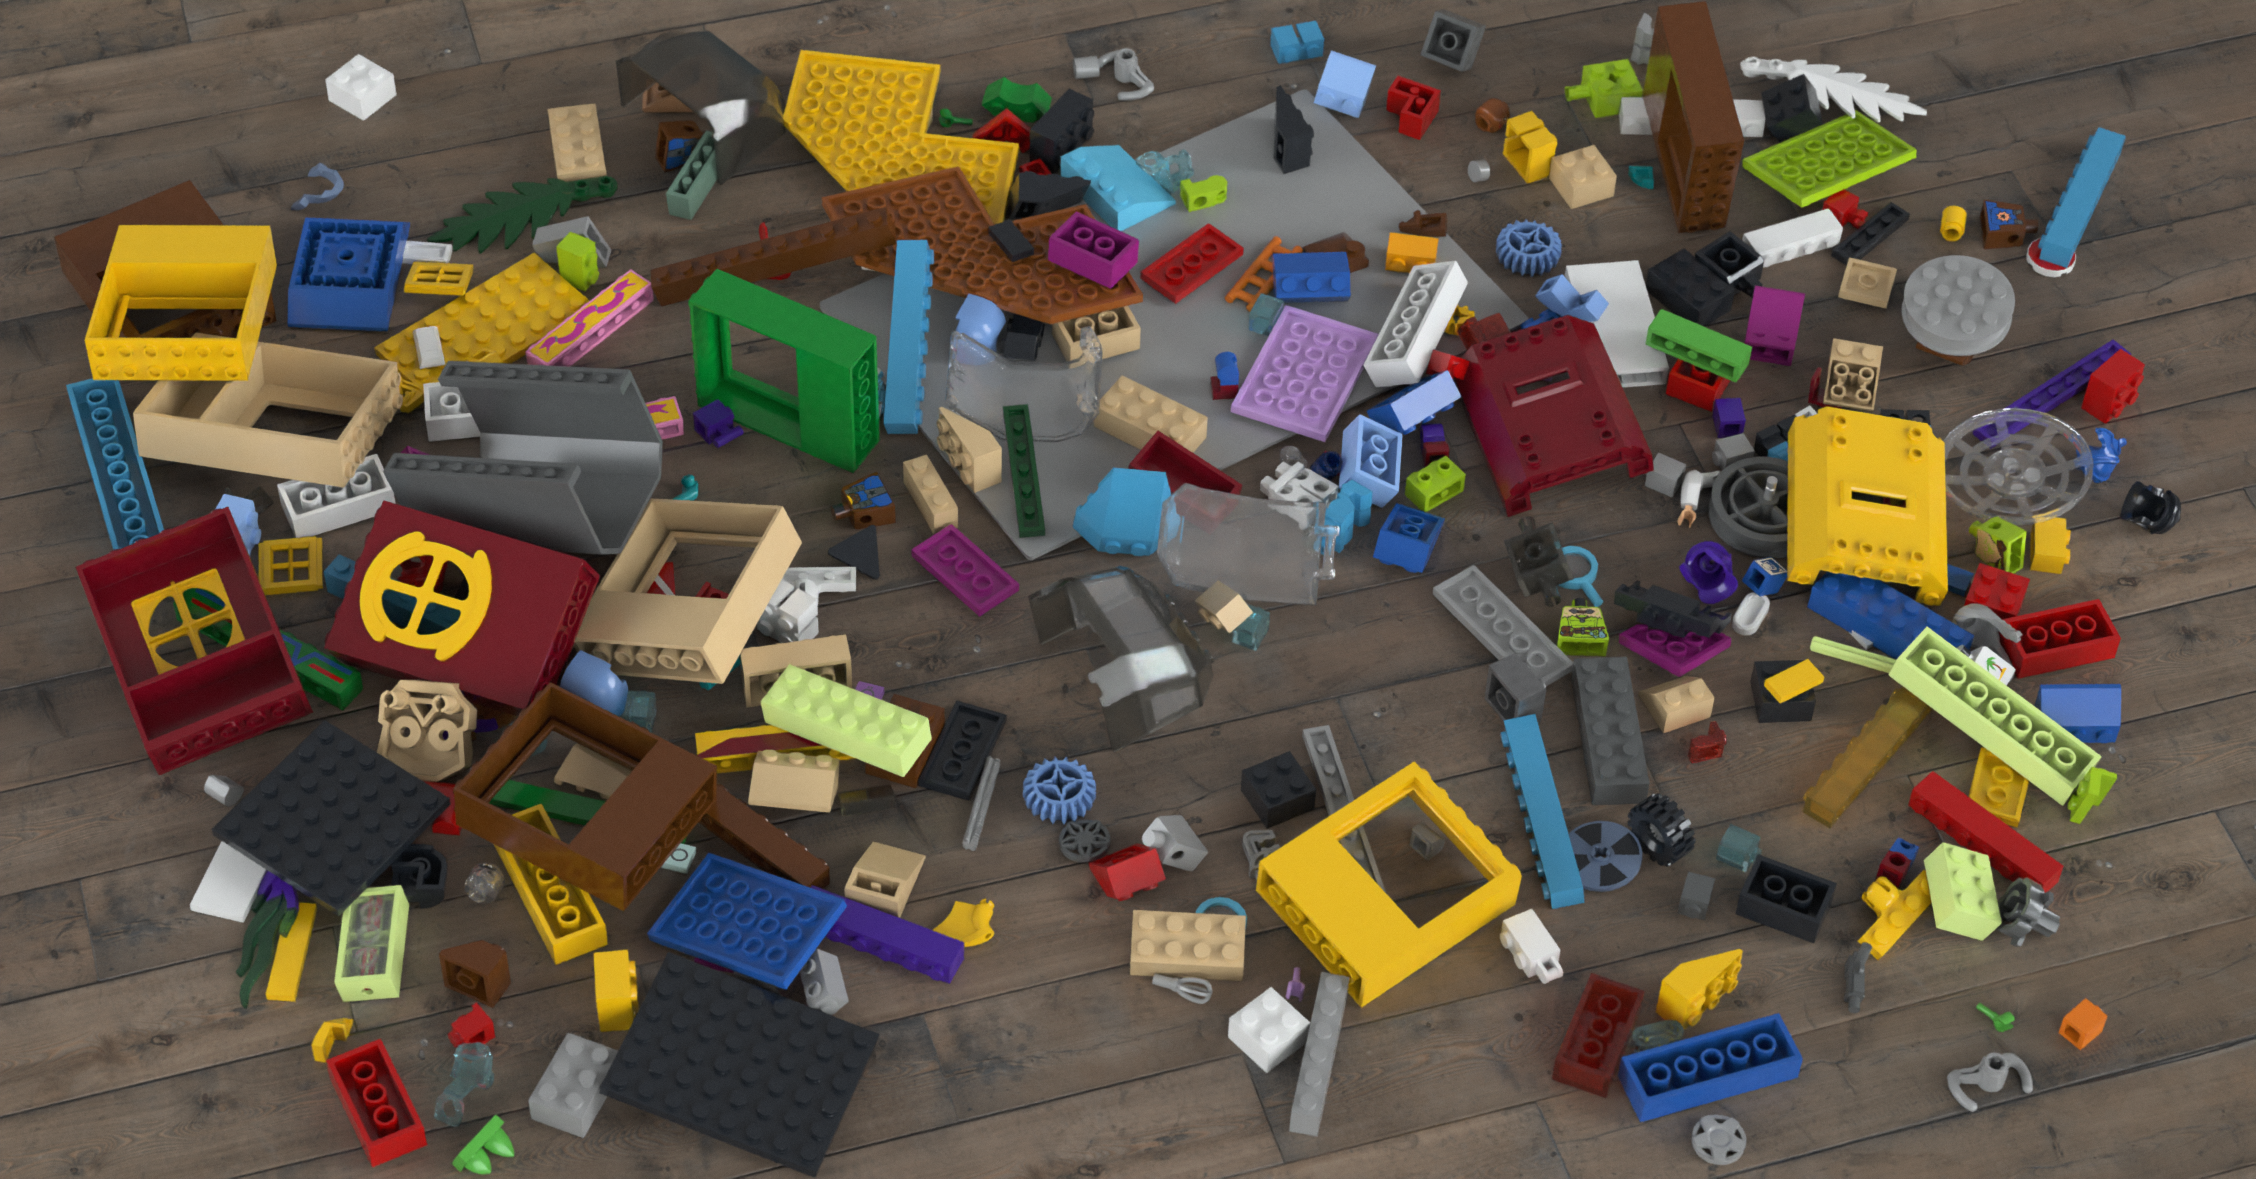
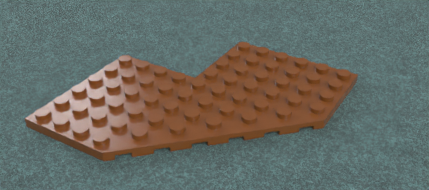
(968, 260)

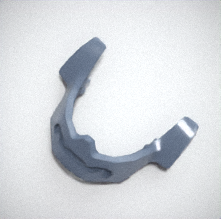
(332, 175)

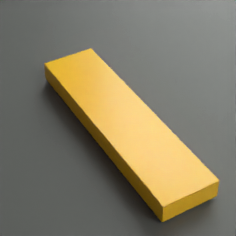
(291, 956)

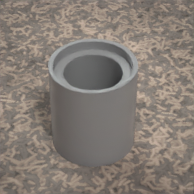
(1086, 67)

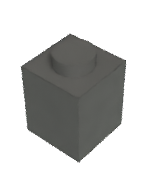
(1696, 896)

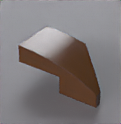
(1425, 225)

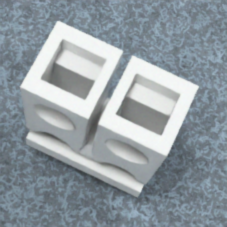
(1299, 485)

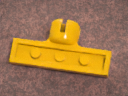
(1894, 911)

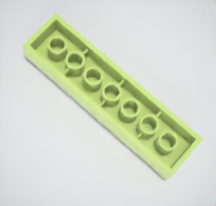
(1994, 715)

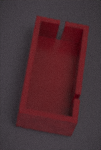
(1182, 466)

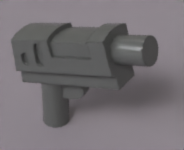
(1855, 977)

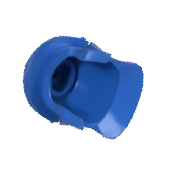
(2104, 457)

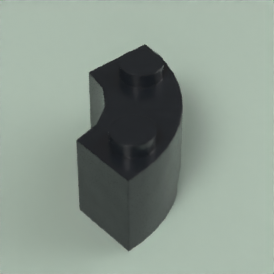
(1023, 338)

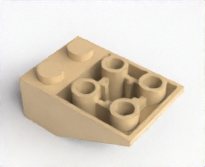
(1852, 375)
(970, 450)
(884, 878)

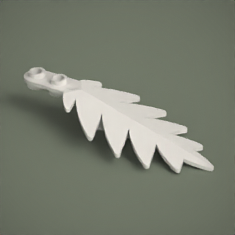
(1839, 86)

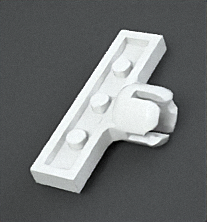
(821, 579)

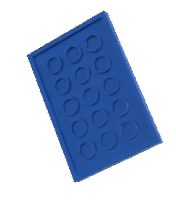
(747, 920)

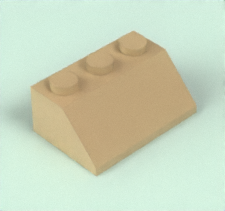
(794, 781)

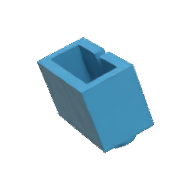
(1290, 48)

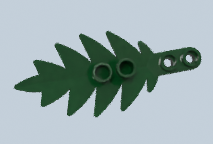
(533, 205)

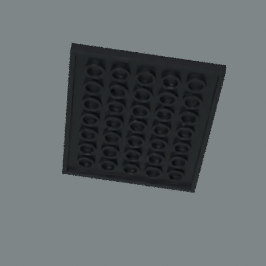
(740, 1064)

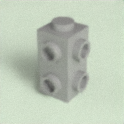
(824, 982)

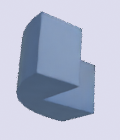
(1565, 300)

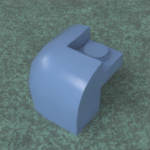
(981, 320)
(595, 682)

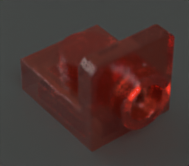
(1708, 746)

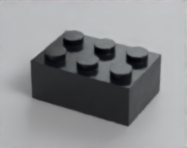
(1062, 129)
(1689, 288)
(1786, 898)

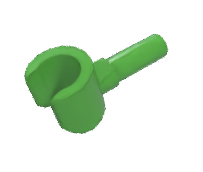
(2001, 1022)

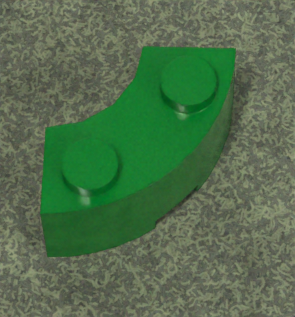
(1024, 101)

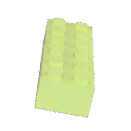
(846, 720)

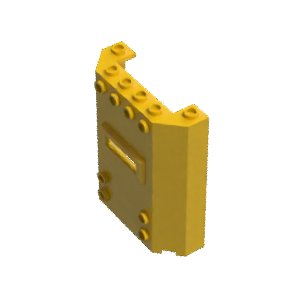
(1838, 534)

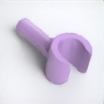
(1295, 987)

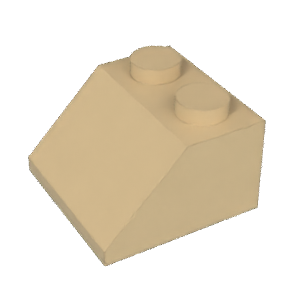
(1678, 702)

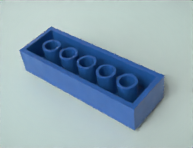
(1879, 613)
(1709, 1067)

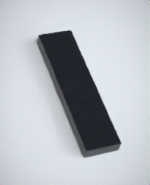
(1871, 233)

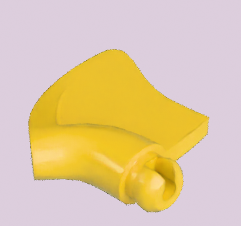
(968, 923)

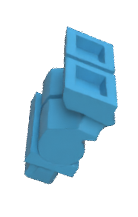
(1349, 508)

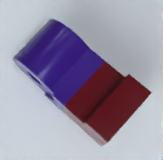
(1432, 442)

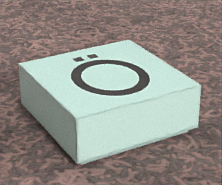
(680, 859)

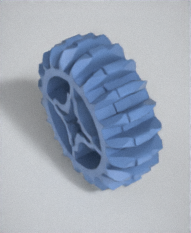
(1528, 247)
(1044, 796)

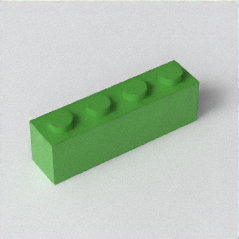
(1698, 345)

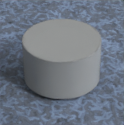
(1478, 170)

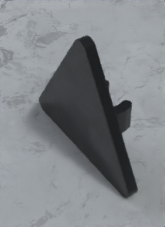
(859, 552)

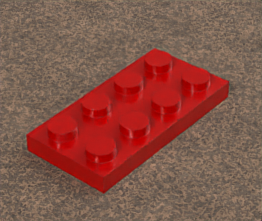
(1191, 263)

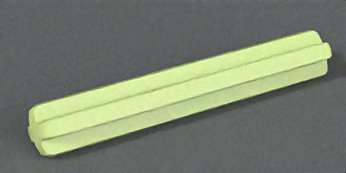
(1852, 654)

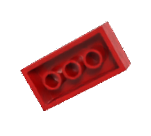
(2061, 638)
(376, 1102)

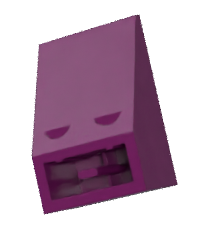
(1774, 324)

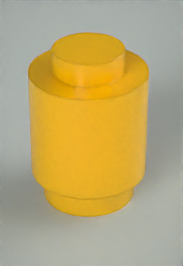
(1953, 223)

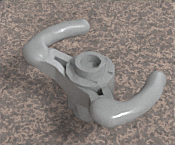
(1127, 70)
(1989, 1076)

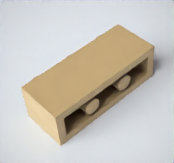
(930, 493)

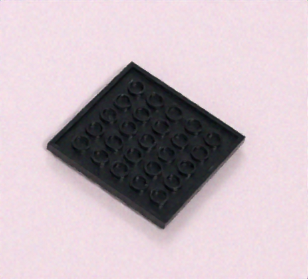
(331, 817)

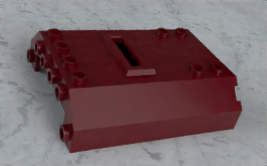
(1554, 429)

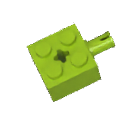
(1605, 86)

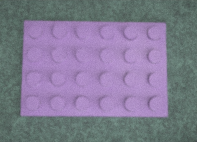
(1304, 373)

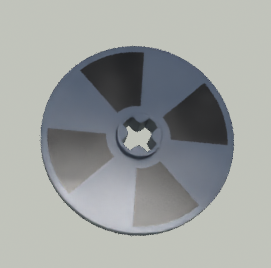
(1621, 850)

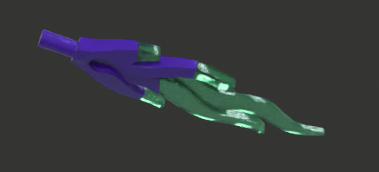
(274, 905)

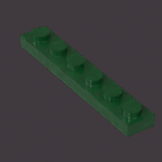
(1023, 471)

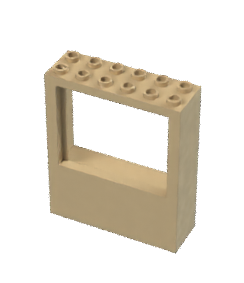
(686, 634)

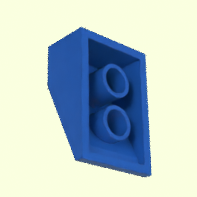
(1408, 538)

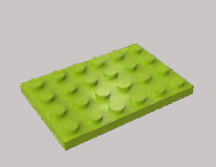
(1829, 158)

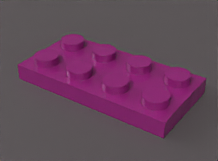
(965, 570)

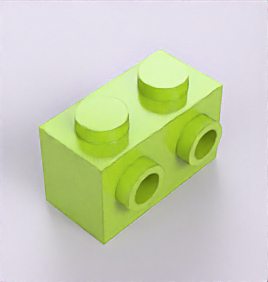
(578, 261)
(1435, 484)

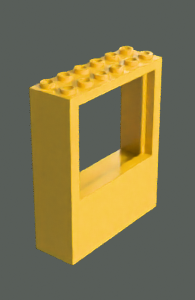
(181, 271)
(1349, 916)

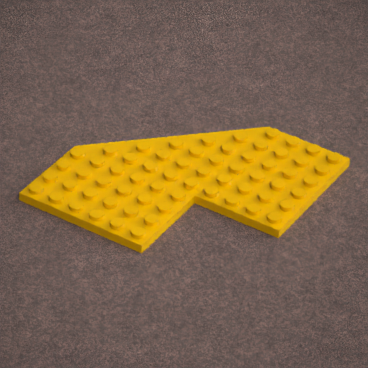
(871, 122)

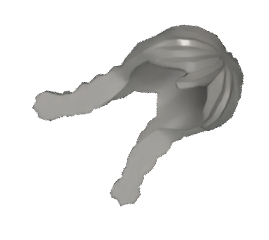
(1985, 626)

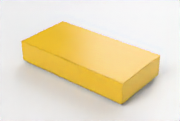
(1794, 681)

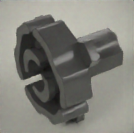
(2026, 911)

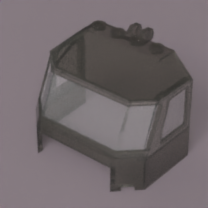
(1157, 661)

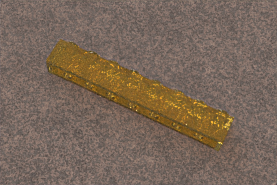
(1865, 757)

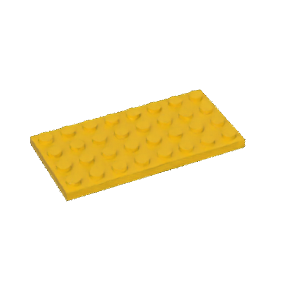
(499, 314)

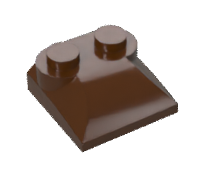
(1341, 243)

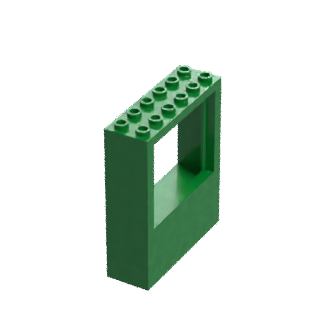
(835, 371)

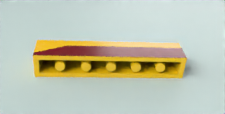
(738, 747)

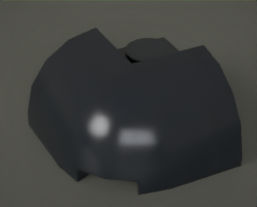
(421, 874)

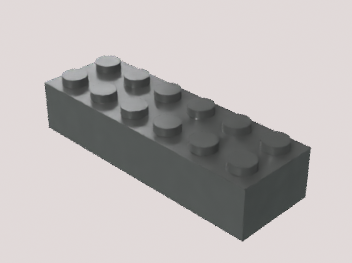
(1609, 731)

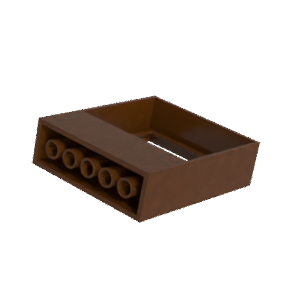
(1692, 117)
(87, 249)
(630, 831)

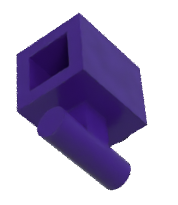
(715, 424)

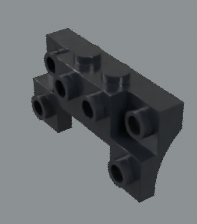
(1670, 611)

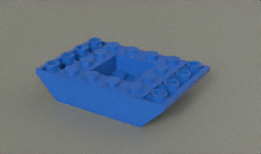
(350, 292)

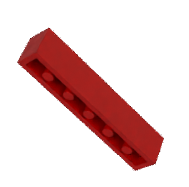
(1983, 832)

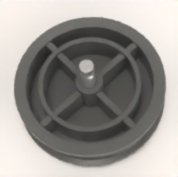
(1752, 506)

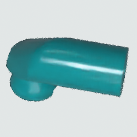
(689, 488)

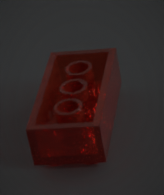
(1598, 1035)

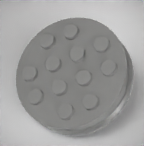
(1958, 305)

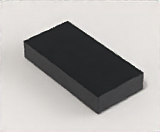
(1011, 240)

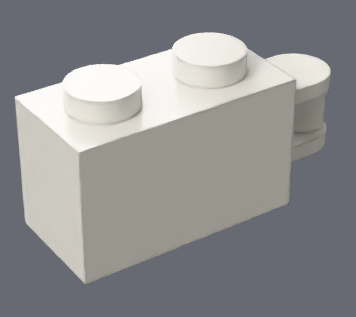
(1531, 946)

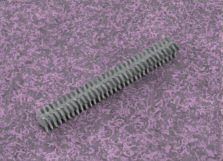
(981, 803)

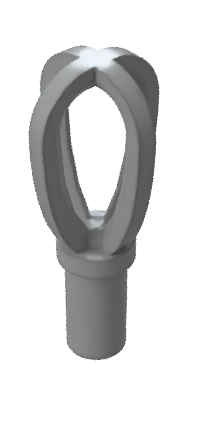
(1179, 985)

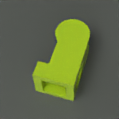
(1203, 193)

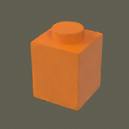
(2083, 1024)

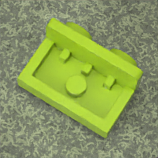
(2090, 792)

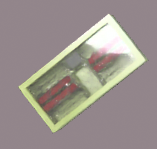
(372, 945)

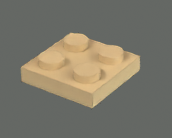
(1867, 283)

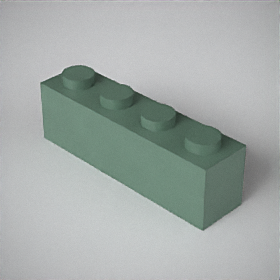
(693, 180)

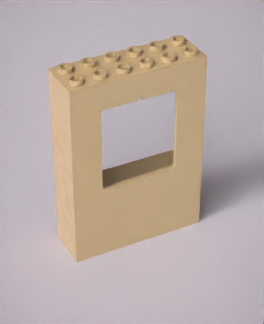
(214, 420)

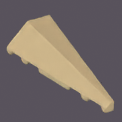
(591, 772)

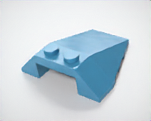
(1124, 512)

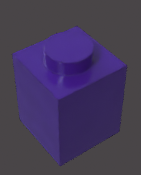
(1728, 417)

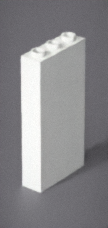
(1624, 321)

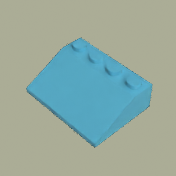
(1118, 186)

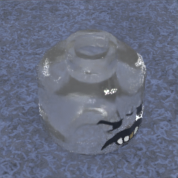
(484, 881)

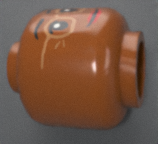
(1492, 115)

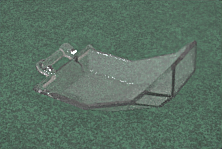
(1247, 543)

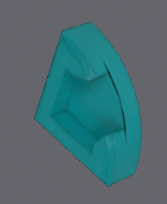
(1642, 176)

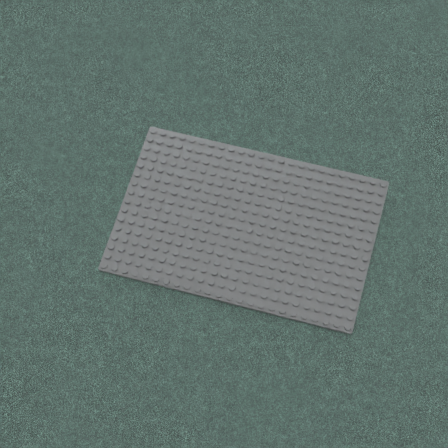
(1180, 341)

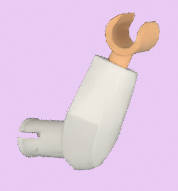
(1690, 493)

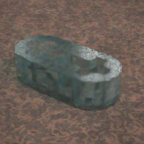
(1656, 1035)

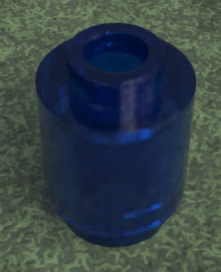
(1327, 465)

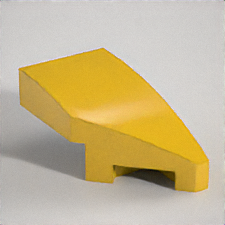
(326, 1035)

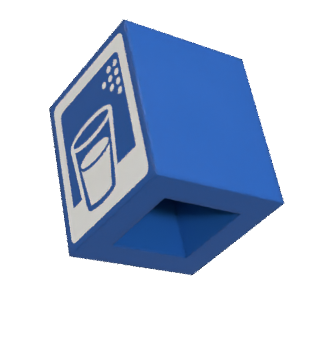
(1765, 576)

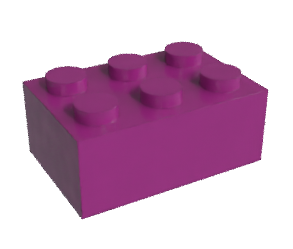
(1093, 249)

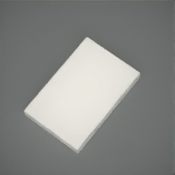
(228, 885)

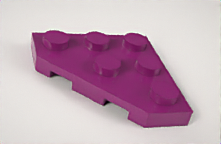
(1673, 652)

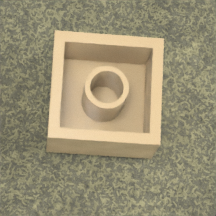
(1582, 176)

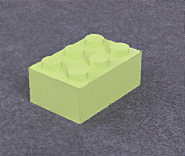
(1962, 891)

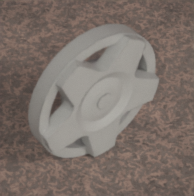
(1718, 1139)

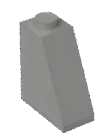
(550, 236)

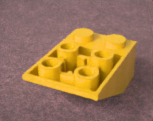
(1697, 987)

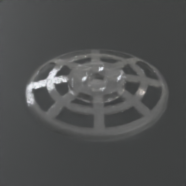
(2013, 460)

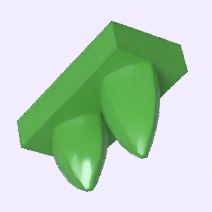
(491, 1138)

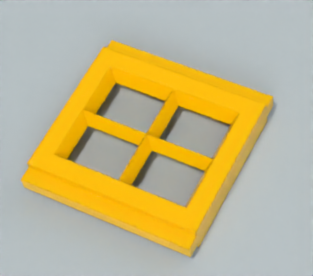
(438, 278)
(314, 565)

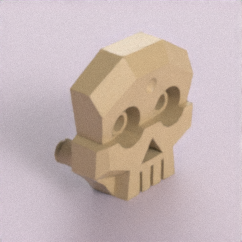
(425, 750)

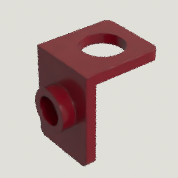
(1816, 394)

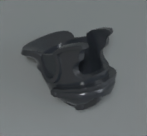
(2151, 508)

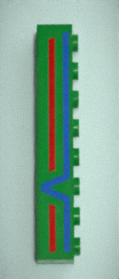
(318, 672)

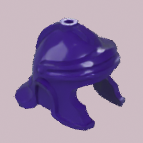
(1711, 578)

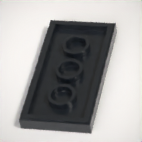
(962, 750)

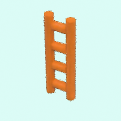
(1250, 274)

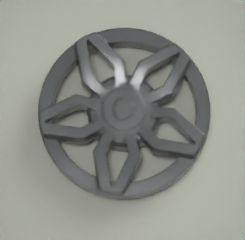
(1084, 840)

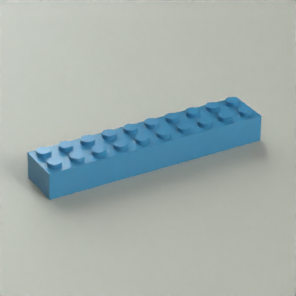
(114, 461)

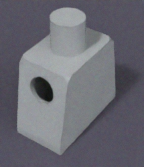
(1175, 842)

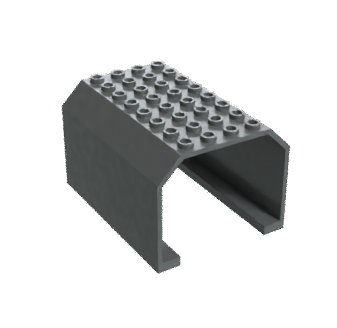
(559, 460)

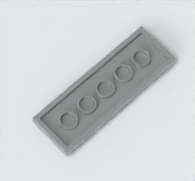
(1501, 624)

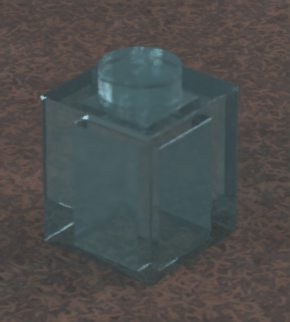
(1265, 314)
(1253, 629)
(641, 708)
(1738, 848)

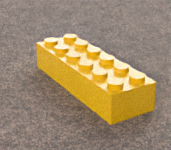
(558, 909)

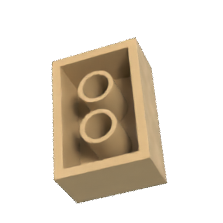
(1114, 328)

